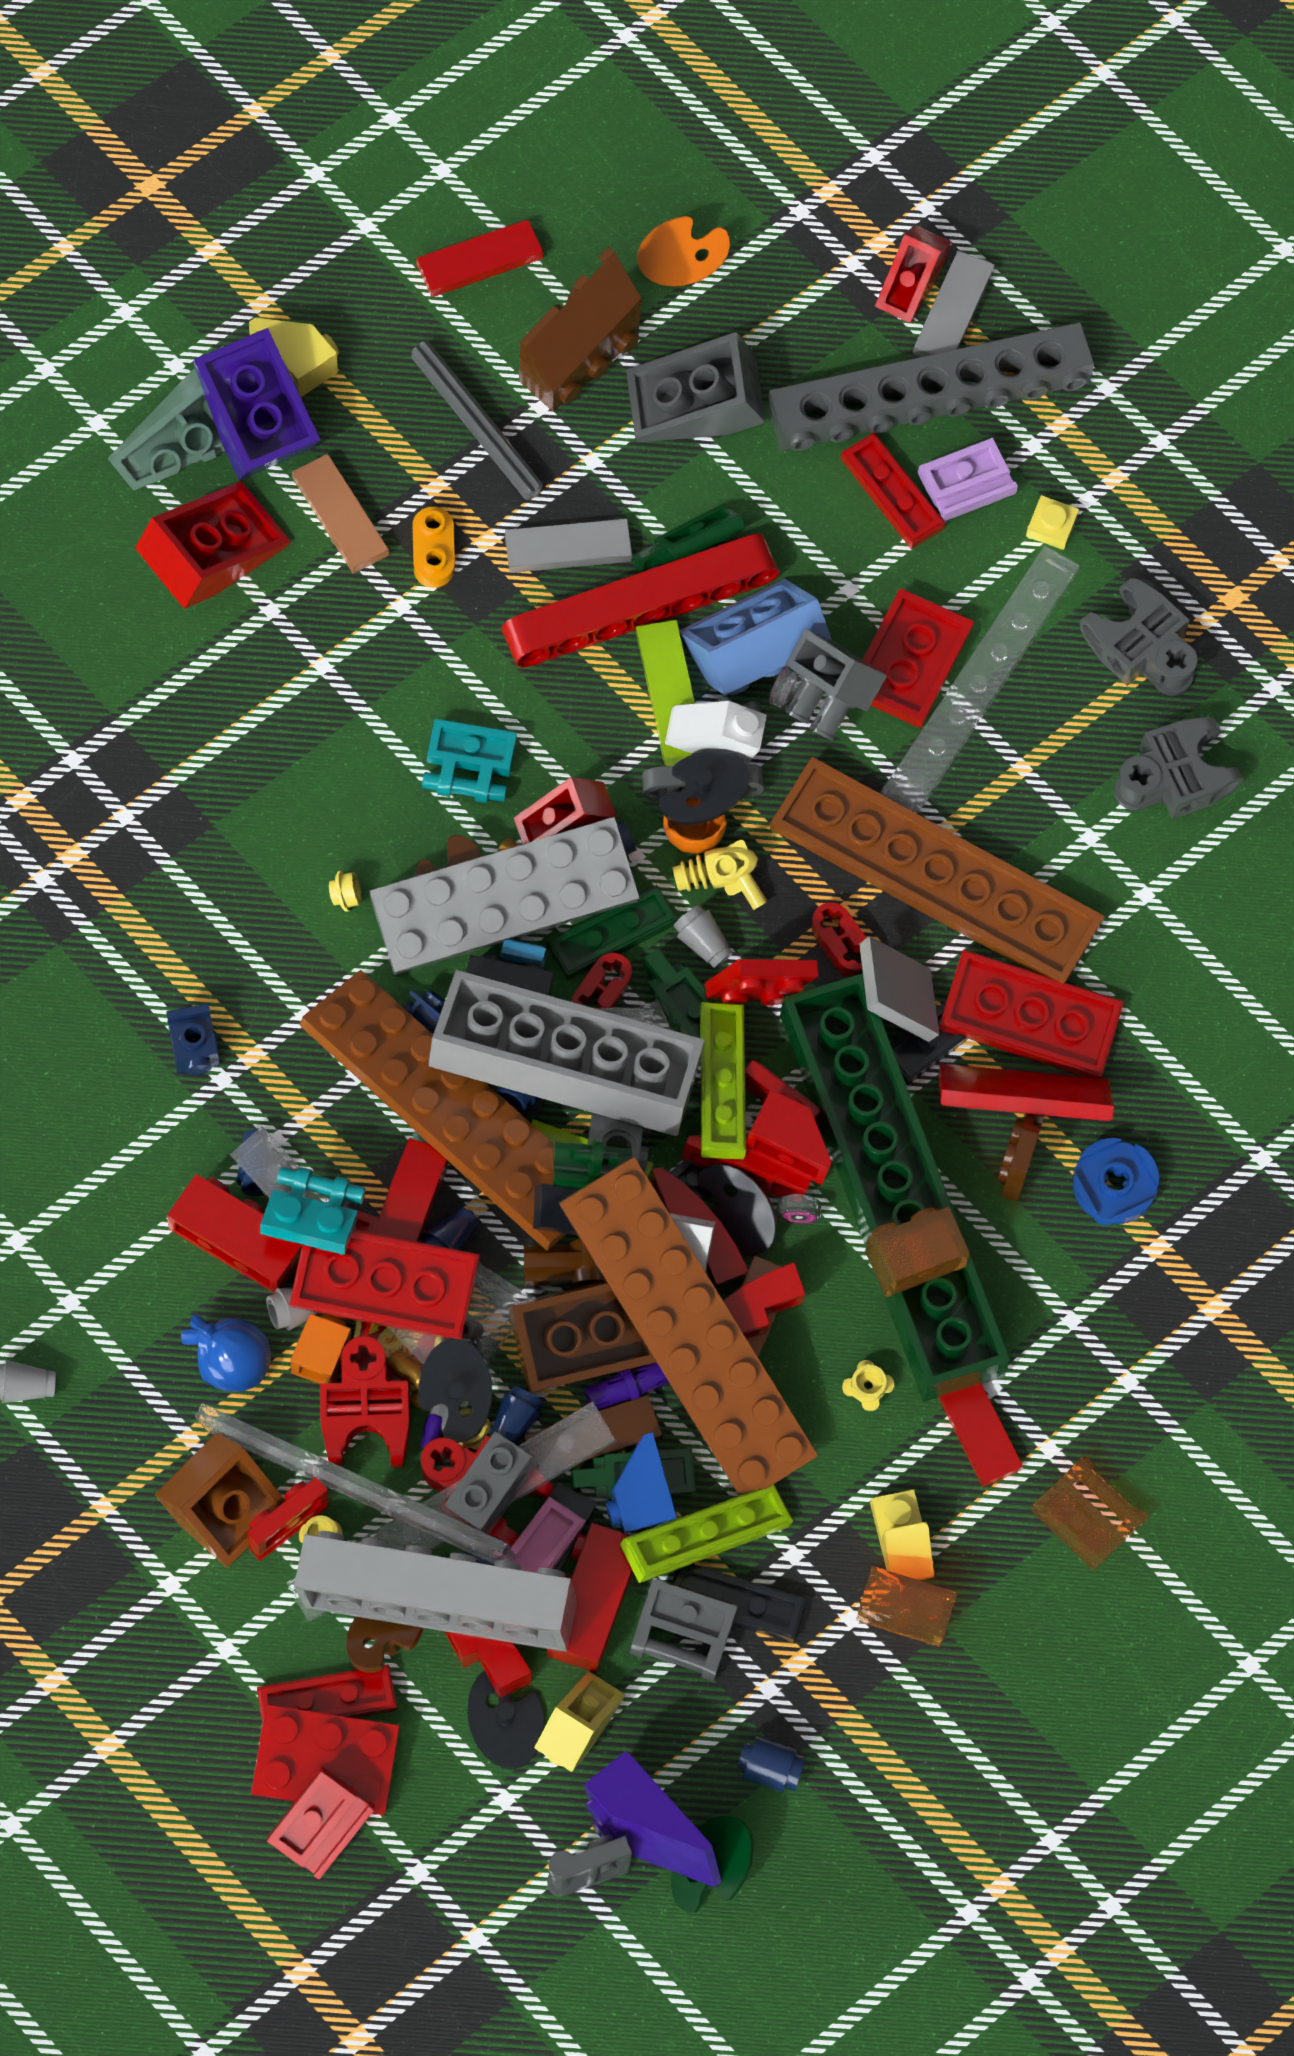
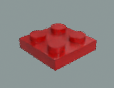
(761, 980)

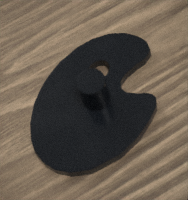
(712, 777)
(748, 1215)
(454, 1375)
(508, 1731)

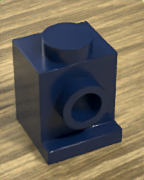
(189, 1024)

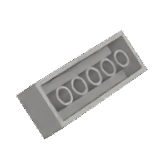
(504, 896)
(566, 1052)
(436, 1591)

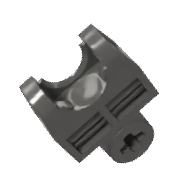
(1145, 643)
(1174, 771)

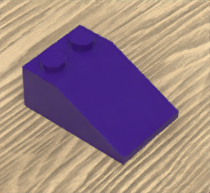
(255, 404)
(657, 1831)

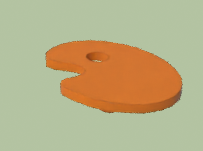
(670, 252)

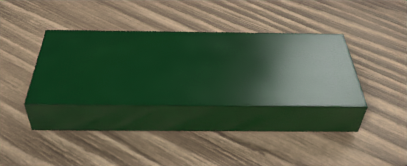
(611, 932)

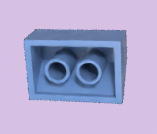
(752, 636)

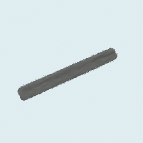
(477, 420)

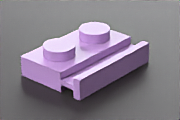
(967, 479)

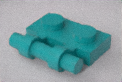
(472, 749)
(308, 1220)

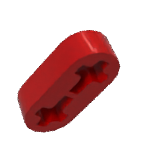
(832, 943)
(595, 979)

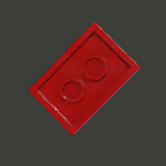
(916, 652)
(300, 1742)

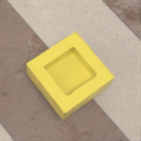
(1052, 522)

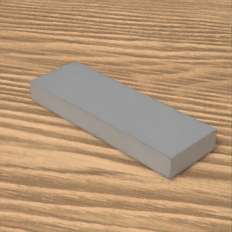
(954, 305)
(568, 545)

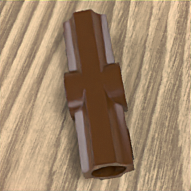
(560, 1266)

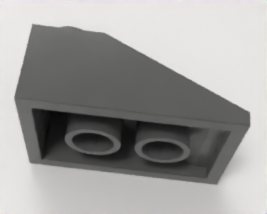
(697, 392)

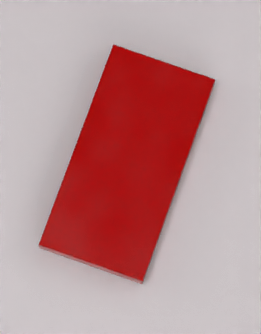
(1031, 1015)
(1025, 1092)
(389, 1284)

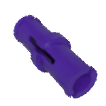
(625, 1386)

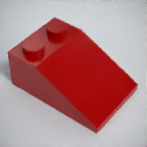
(210, 543)

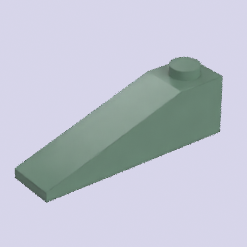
(170, 438)

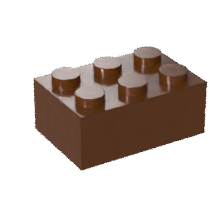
(575, 1337)

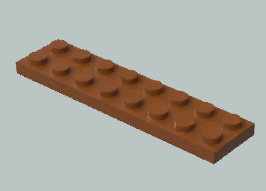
(936, 872)
(450, 1111)
(688, 1328)

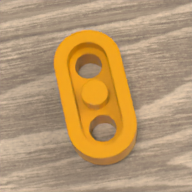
(433, 543)

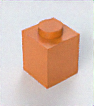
(320, 1349)

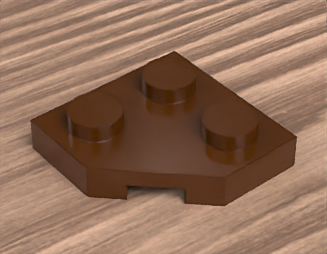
(1019, 1155)

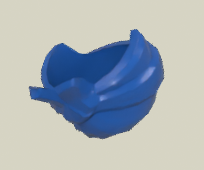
(230, 1352)

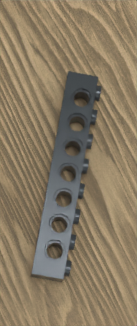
(944, 371)

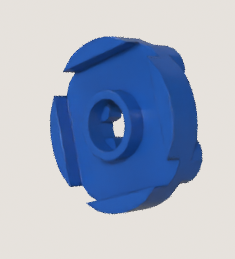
(1123, 1159)

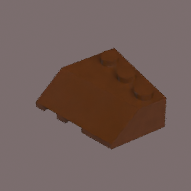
(582, 336)

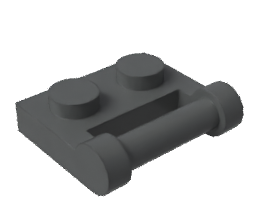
(688, 1615)
(600, 1863)

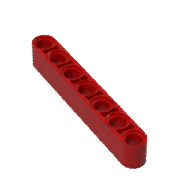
(640, 600)

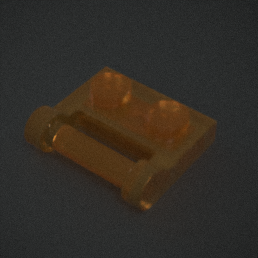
(1080, 1522)

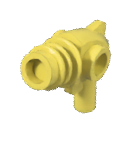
(725, 868)

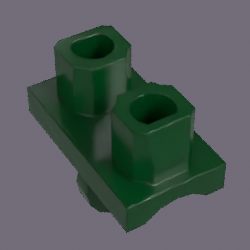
(581, 1163)

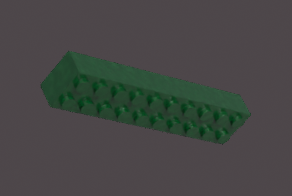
(890, 1178)

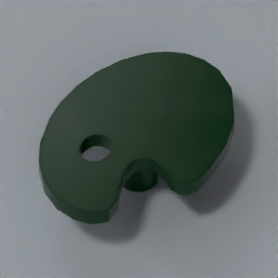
(734, 1857)

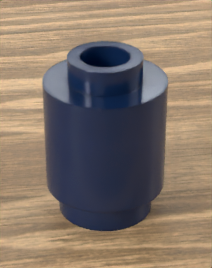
(771, 1764)

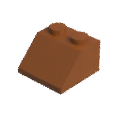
(219, 1497)

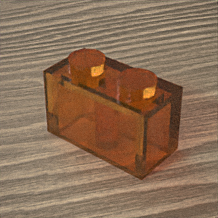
(916, 1250)
(906, 1606)

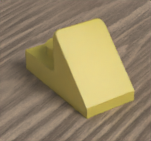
(903, 1535)

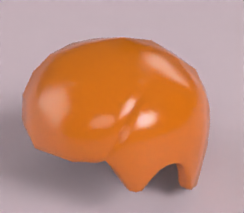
(696, 837)

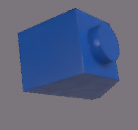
(641, 1491)

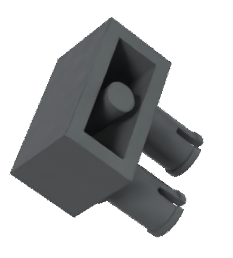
(838, 673)

